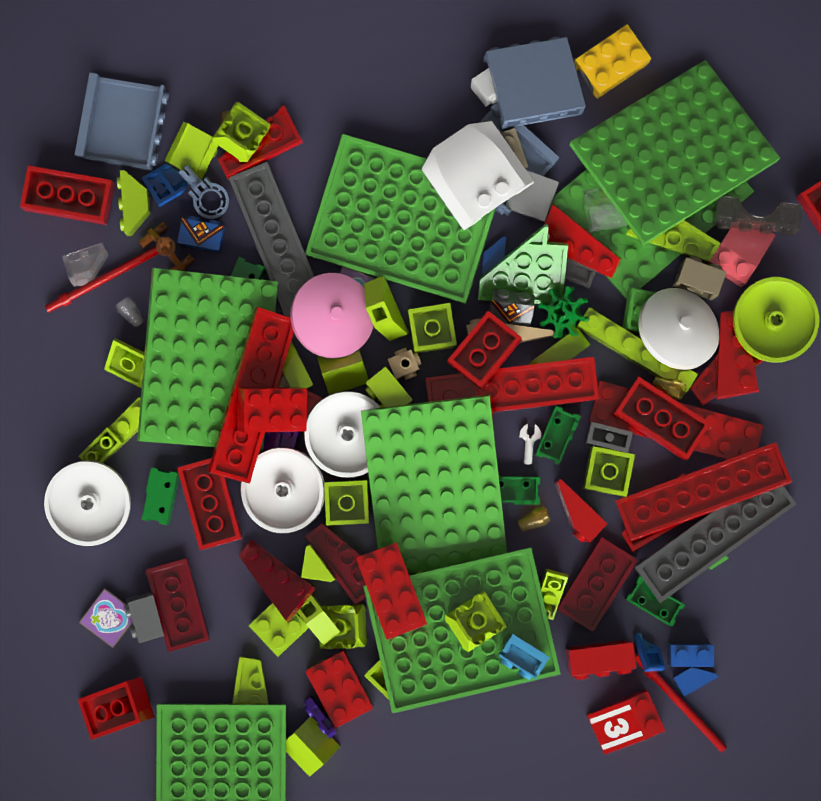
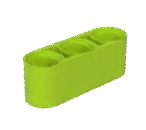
(564, 349)

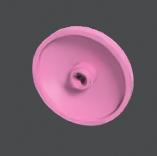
(331, 315)

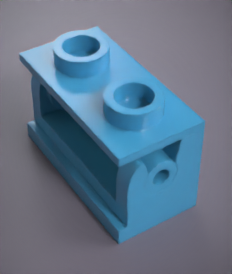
(523, 656)

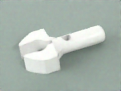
(529, 443)

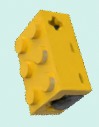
(612, 61)

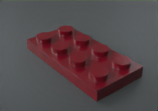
(597, 584)
(177, 605)

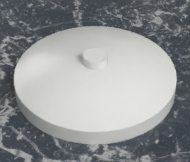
(678, 328)
(337, 435)
(284, 490)
(87, 503)

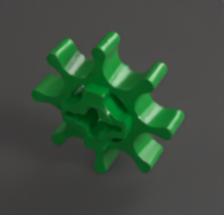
(560, 305)

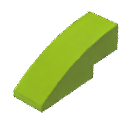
(295, 370)

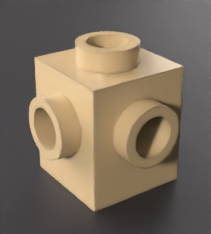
(406, 372)

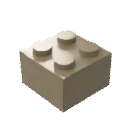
(699, 278)

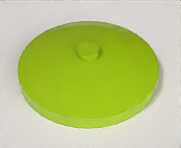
(776, 319)

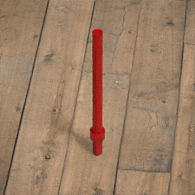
(66, 298)
(684, 707)

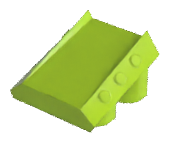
(241, 132)
(192, 148)
(475, 621)
(352, 626)

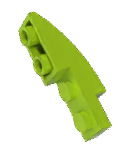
(114, 436)

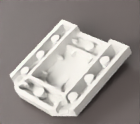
(475, 172)

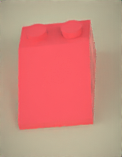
(741, 253)

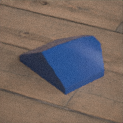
(165, 184)

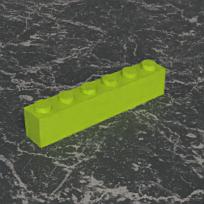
(630, 347)

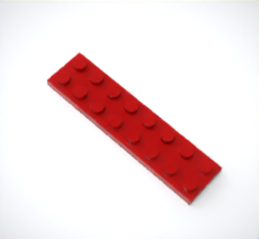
(259, 367)
(524, 385)
(723, 438)
(703, 491)

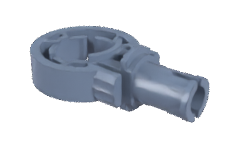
(194, 181)

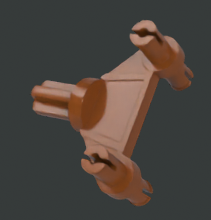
(165, 247)

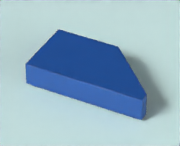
(493, 255)
(649, 654)
(692, 679)

